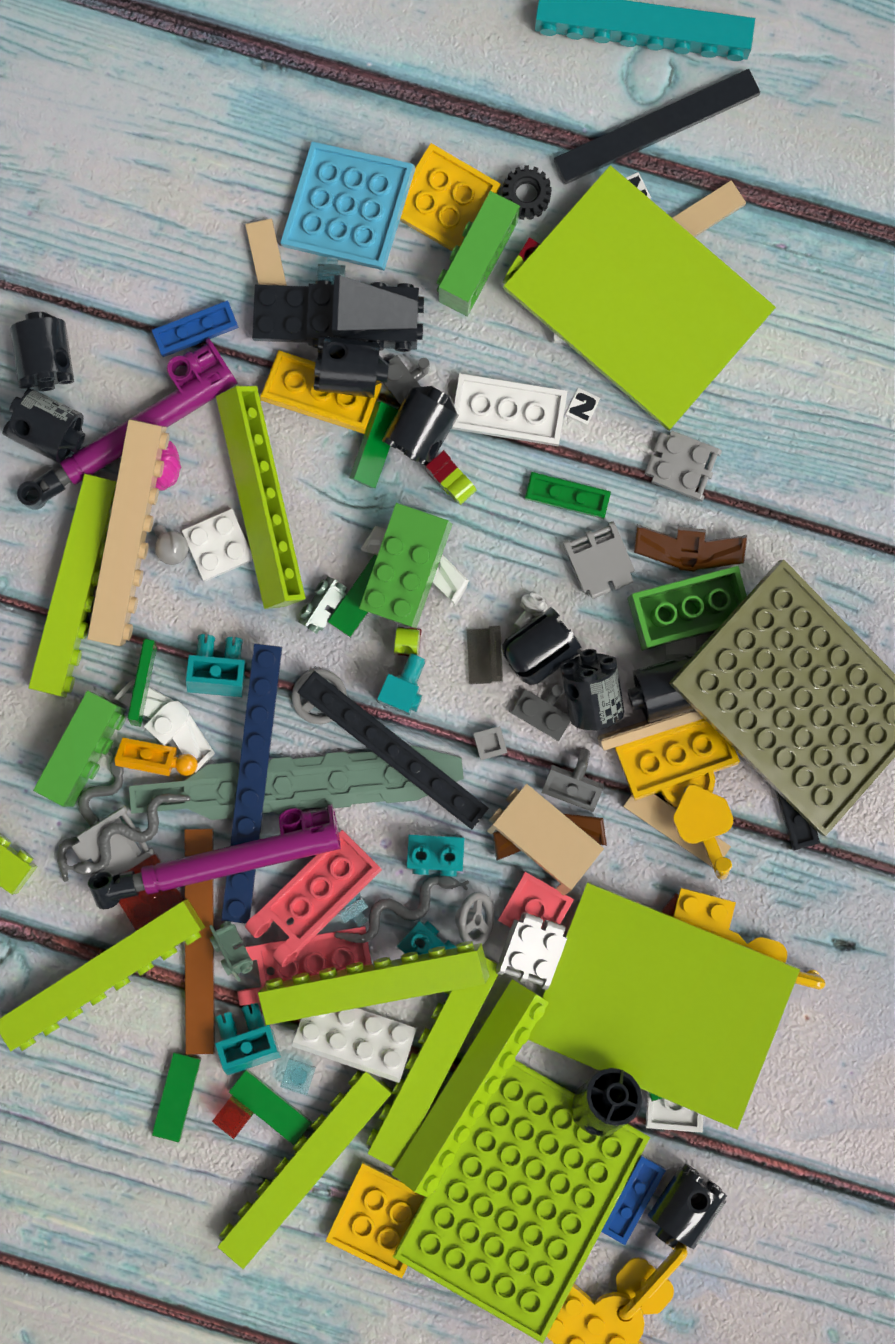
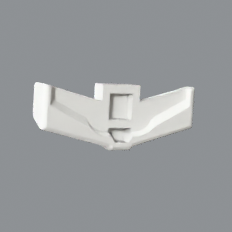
(447, 577)
(171, 721)

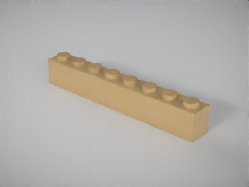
(127, 533)

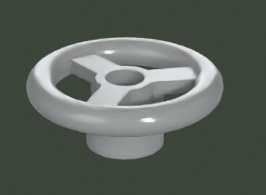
(303, 711)
(470, 918)

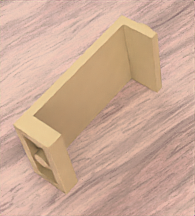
(546, 837)

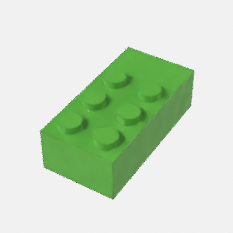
(478, 254)
(406, 565)
(685, 607)
(80, 749)

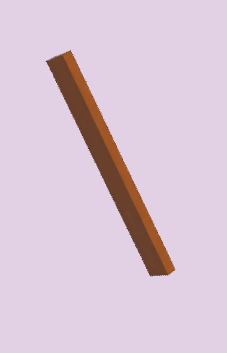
(200, 956)

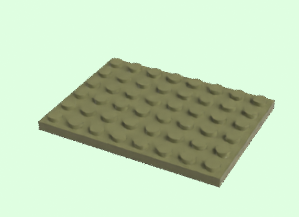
(796, 697)

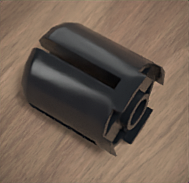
(540, 647)

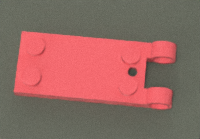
(315, 897)
(318, 954)

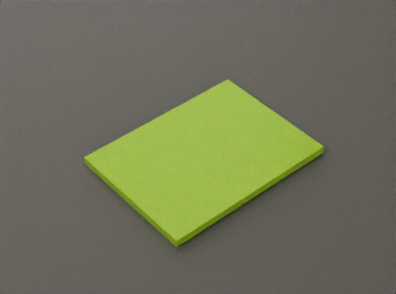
(639, 297)
(664, 1004)
(521, 1203)

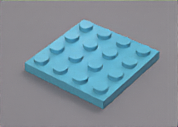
(348, 205)

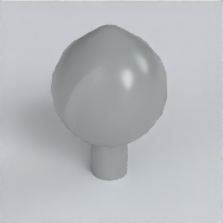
(170, 546)

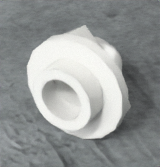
(534, 605)

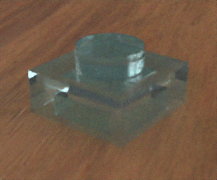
(298, 1076)

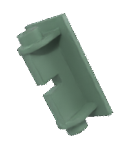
(315, 611)
(235, 959)

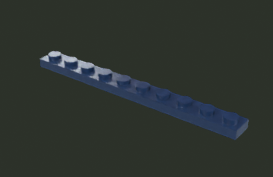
(253, 774)

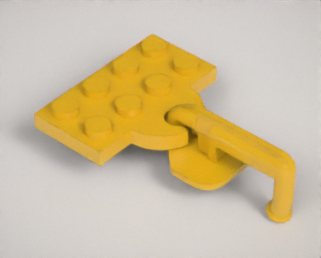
(680, 762)
(716, 915)
(639, 1292)

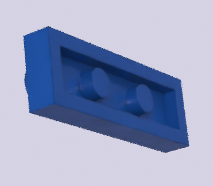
(195, 328)
(633, 1199)

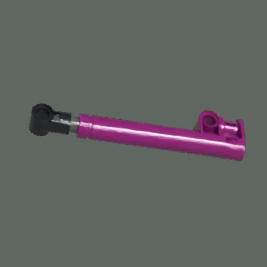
(204, 381)
(299, 837)

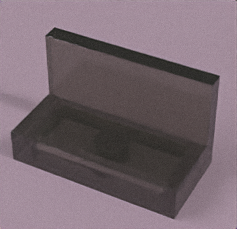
(484, 655)

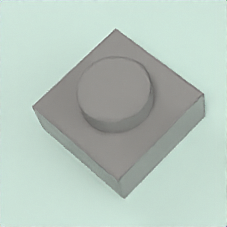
(490, 743)

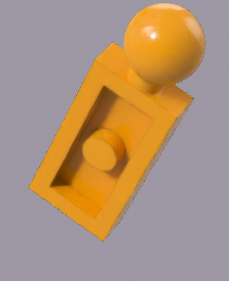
(153, 758)

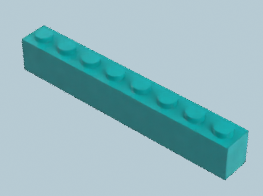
(649, 26)

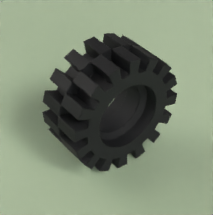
(532, 177)

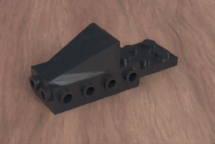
(339, 311)

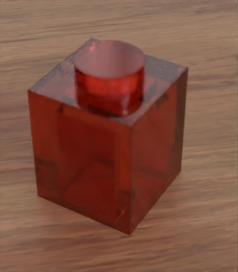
(232, 1117)

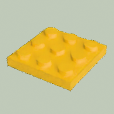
(445, 197)
(375, 1218)

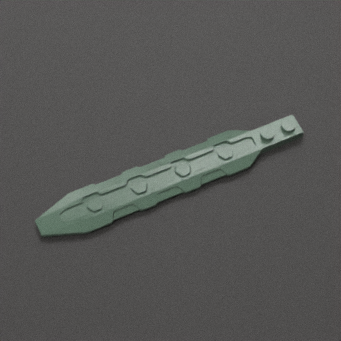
(297, 783)

